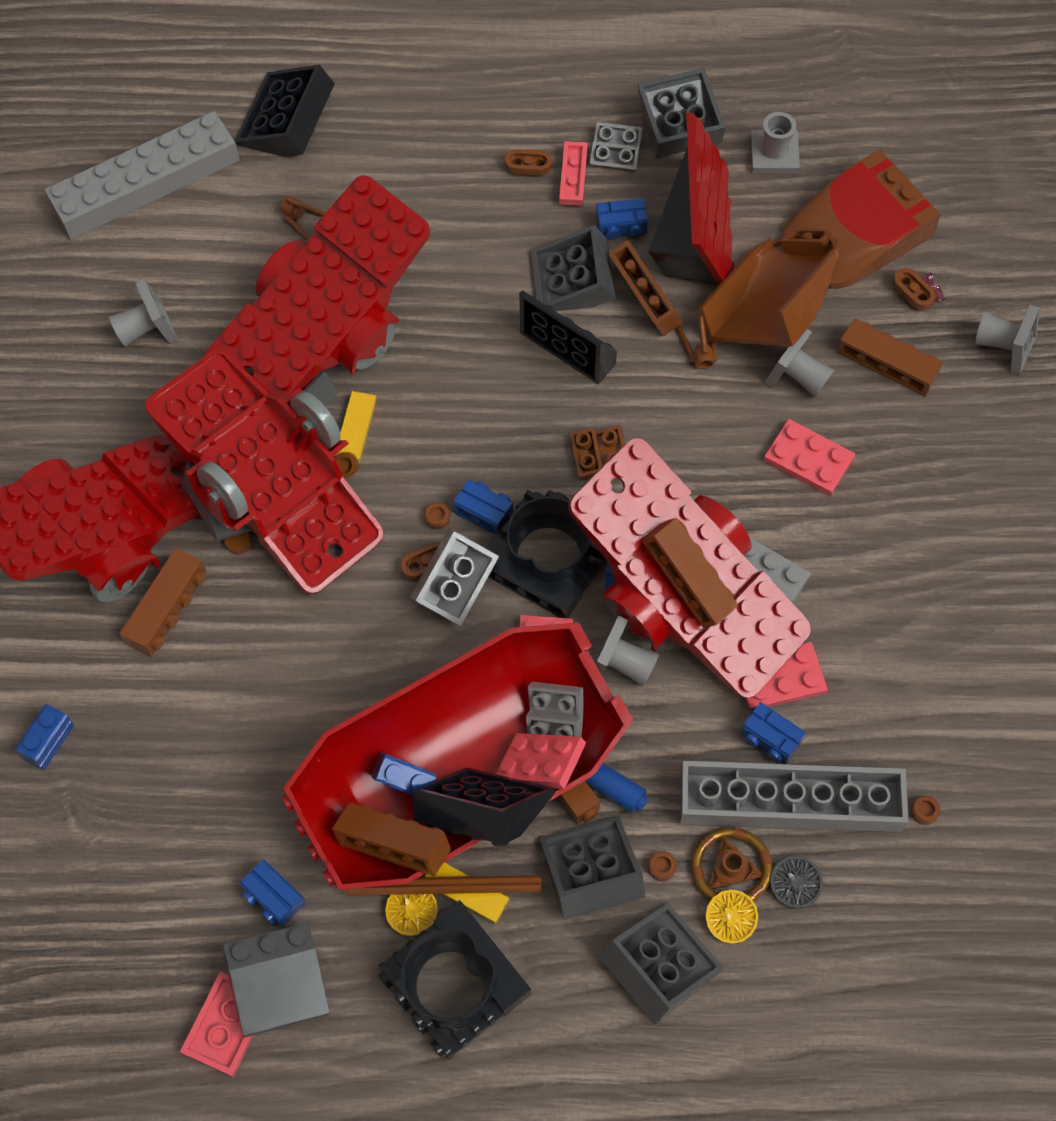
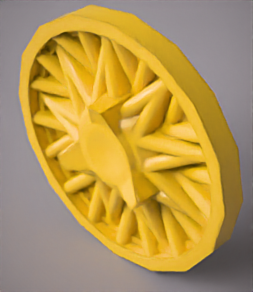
(411, 913)
(731, 916)

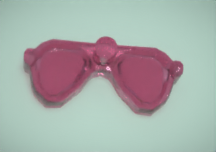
(928, 278)

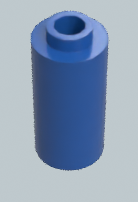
(618, 788)

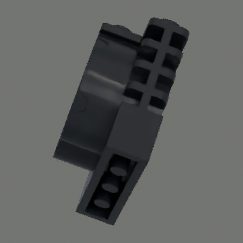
(552, 590)
(460, 933)

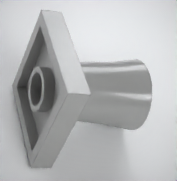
(775, 147)
(143, 318)
(1010, 336)
(801, 367)
(625, 657)

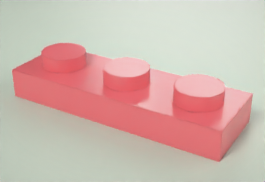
(573, 173)

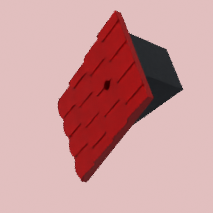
(695, 224)

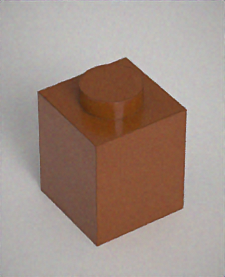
(580, 803)

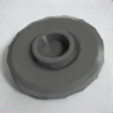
(796, 882)

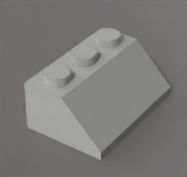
(454, 577)

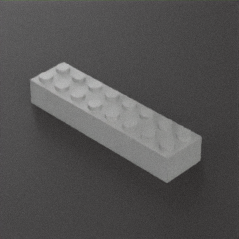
(142, 175)
(793, 796)

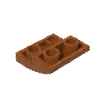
(595, 448)

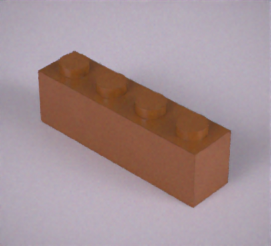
(646, 288)
(889, 357)
(690, 572)
(163, 602)
(392, 838)

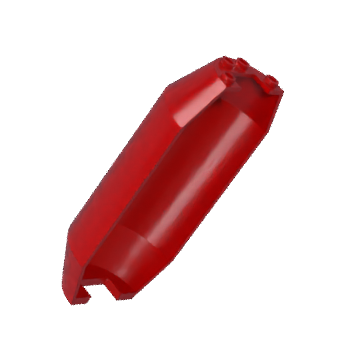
(444, 724)

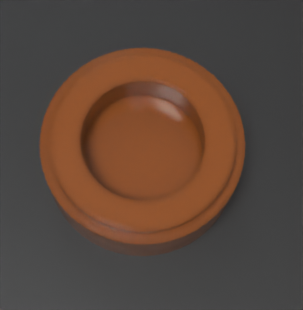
(347, 463)
(437, 516)
(239, 543)
(925, 810)
(662, 866)

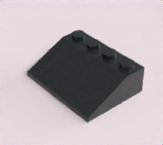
(286, 111)
(565, 339)
(480, 805)

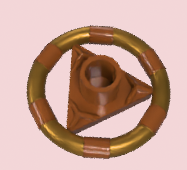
(731, 865)

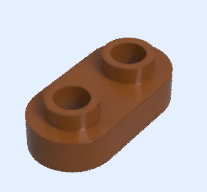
(528, 162)
(915, 290)
(420, 559)

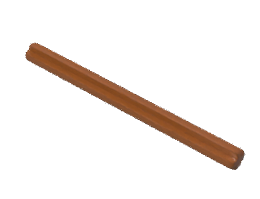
(457, 885)

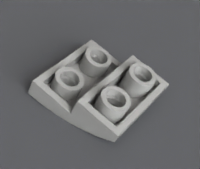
(616, 146)
(555, 709)

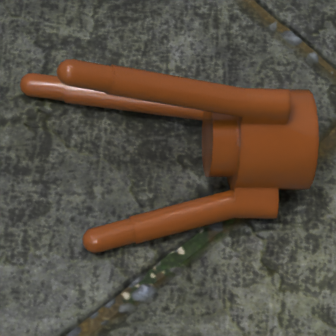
(295, 209)
(703, 355)

